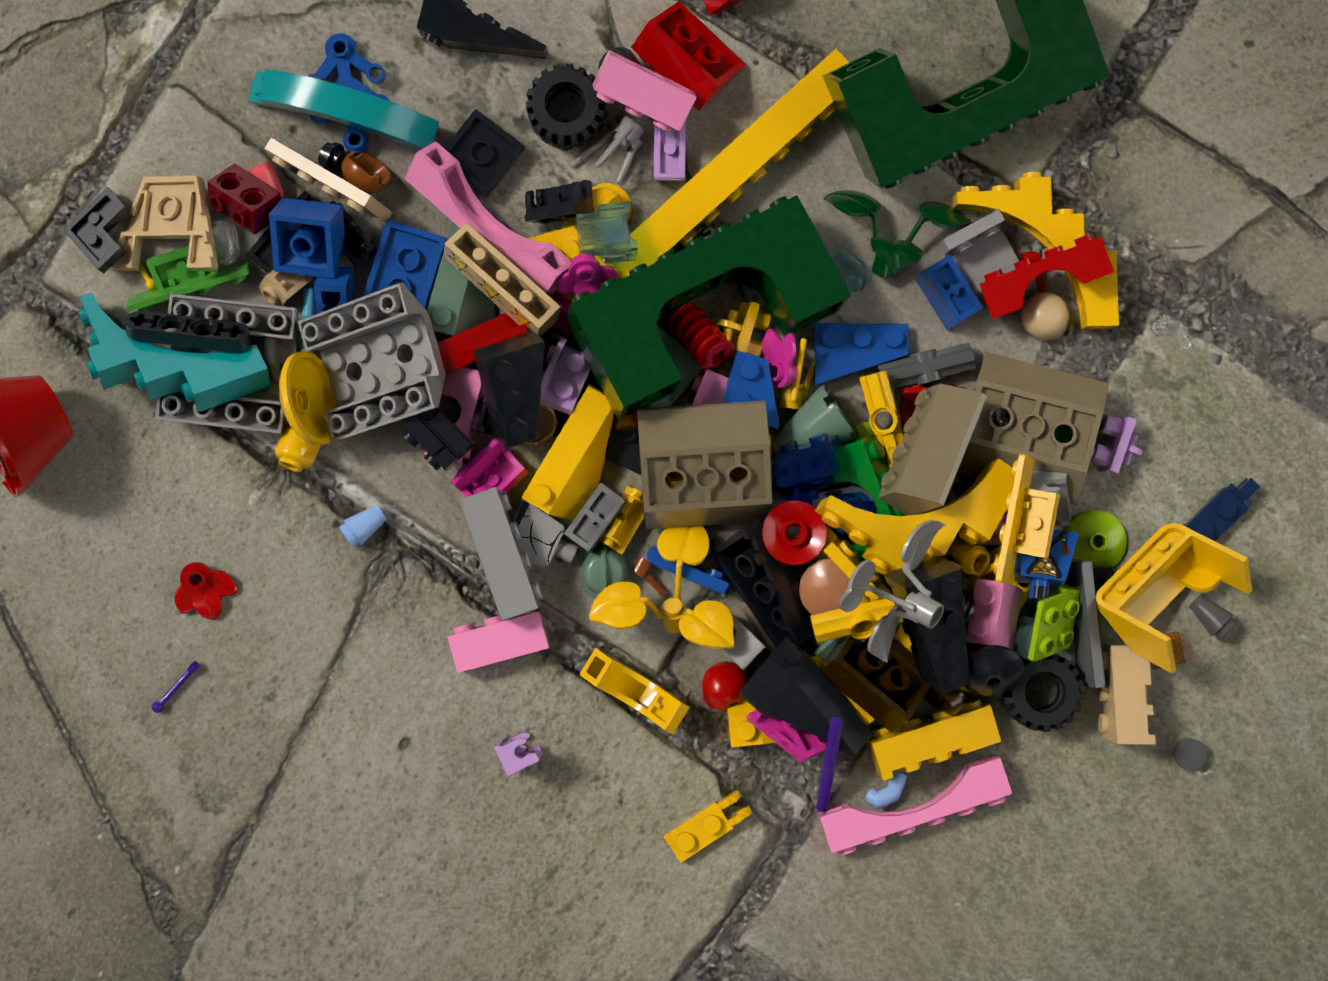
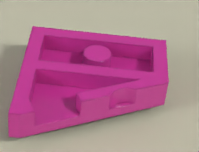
(798, 744)

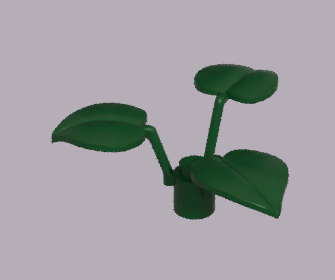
(893, 253)

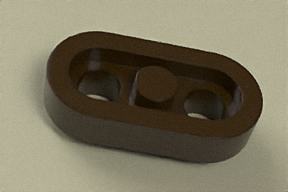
(949, 702)

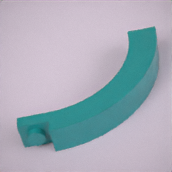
(343, 105)

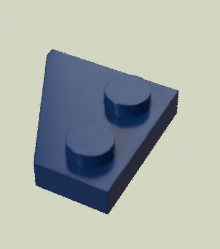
(751, 381)

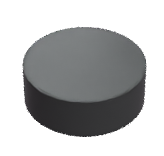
(1190, 754)

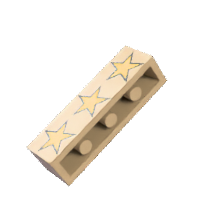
(501, 280)

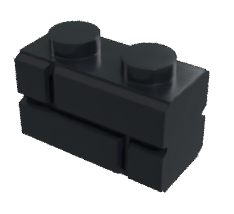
(438, 437)

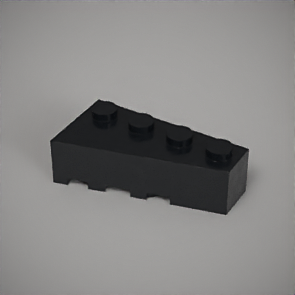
(765, 584)
(942, 650)

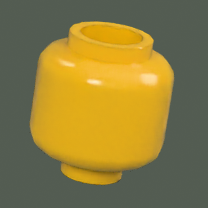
(295, 452)

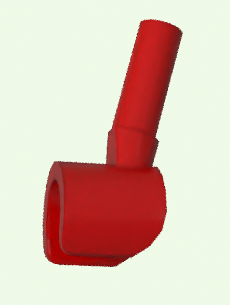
(1039, 279)

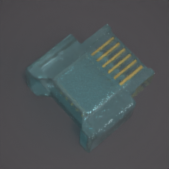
(607, 233)

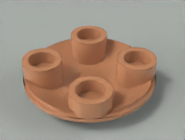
(822, 586)

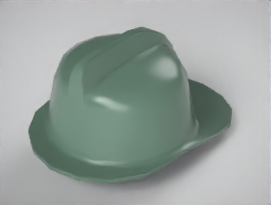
(602, 568)

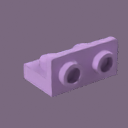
(563, 377)

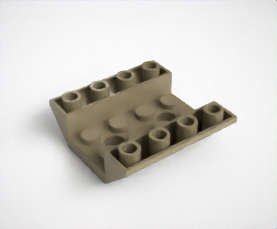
(1037, 404)
(704, 448)

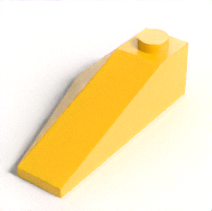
(575, 459)

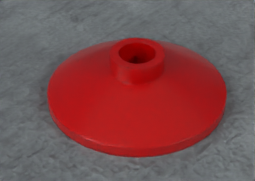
(811, 537)

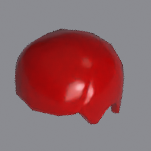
(722, 684)

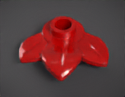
(207, 593)

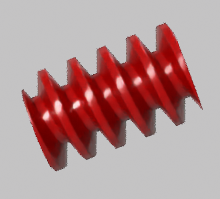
(700, 336)

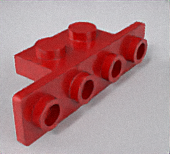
(458, 349)

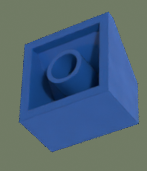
(306, 237)

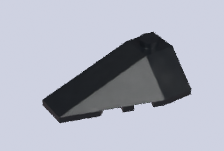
(456, 27)

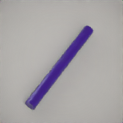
(829, 764)

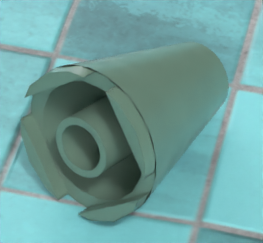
(817, 415)

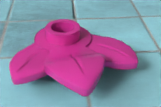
(585, 275)
(780, 357)

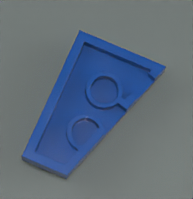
(854, 347)

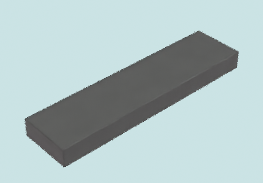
(1086, 625)

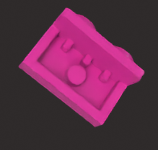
(490, 469)

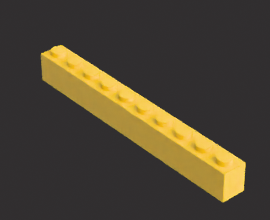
(736, 166)

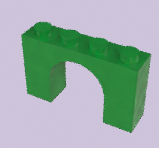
(864, 465)

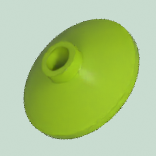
(1109, 528)

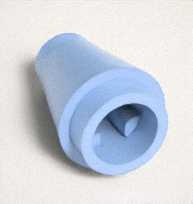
(362, 525)

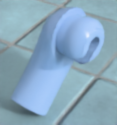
(889, 794)

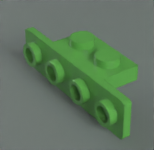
(173, 277)

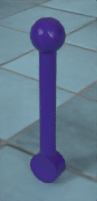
(158, 706)

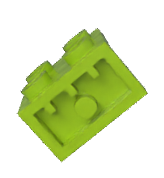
(1054, 622)

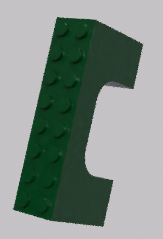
(893, 136)
(768, 250)

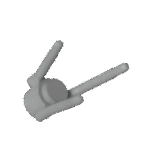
(624, 135)

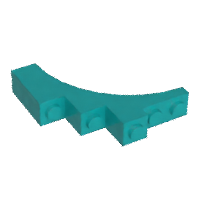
(202, 377)

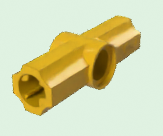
(880, 398)
(857, 623)

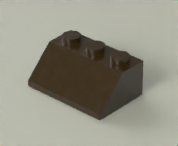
(881, 688)

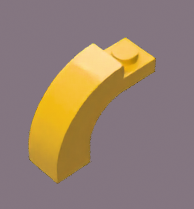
(635, 690)

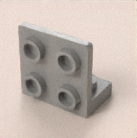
(980, 249)

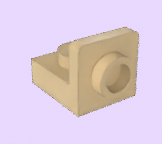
(281, 286)

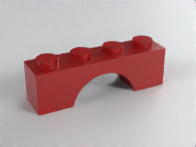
(1085, 261)

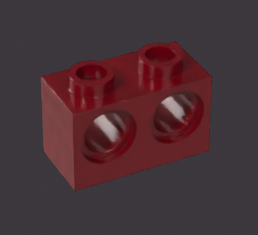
(242, 198)

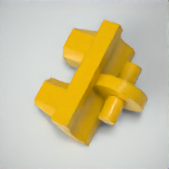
(740, 326)

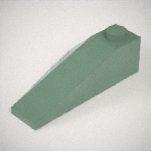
(456, 301)

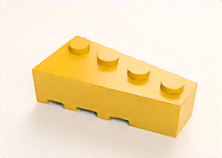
(932, 739)

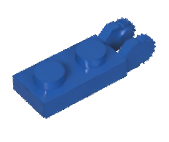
(711, 579)

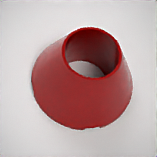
(30, 430)

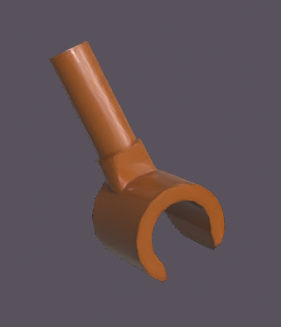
(642, 569)

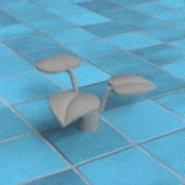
(918, 606)

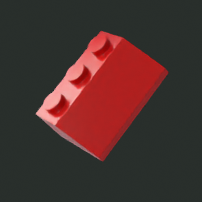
(688, 53)

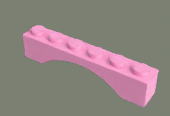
(442, 182)
(976, 784)

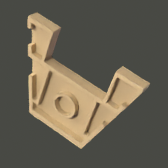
(170, 210)

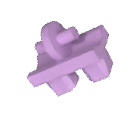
(1119, 445)

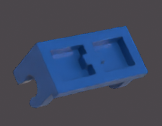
(948, 292)

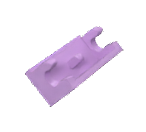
(514, 756)

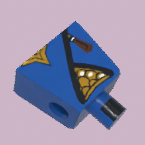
(1049, 571)

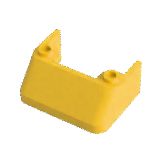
(1155, 576)

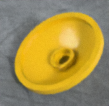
(305, 396)

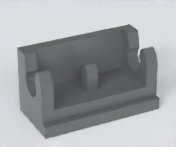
(595, 517)

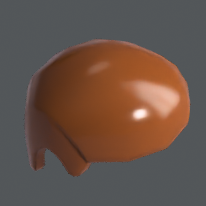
(365, 172)

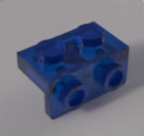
(806, 461)

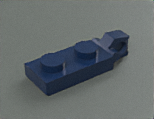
(1223, 509)

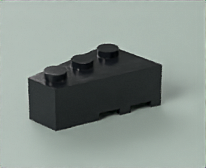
(512, 386)

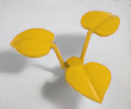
(707, 625)

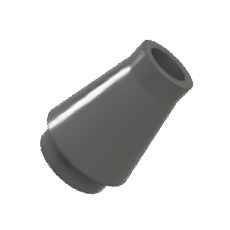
(1212, 616)

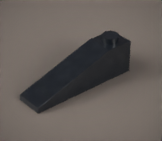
(799, 693)

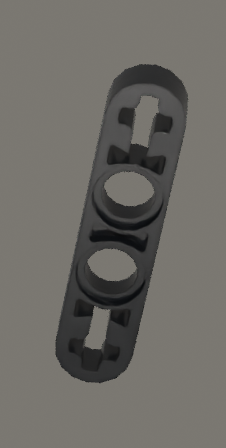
(142, 327)

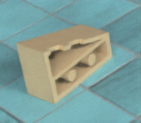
(1125, 697)

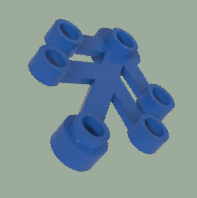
(342, 62)

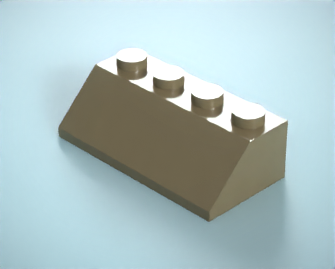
(931, 448)

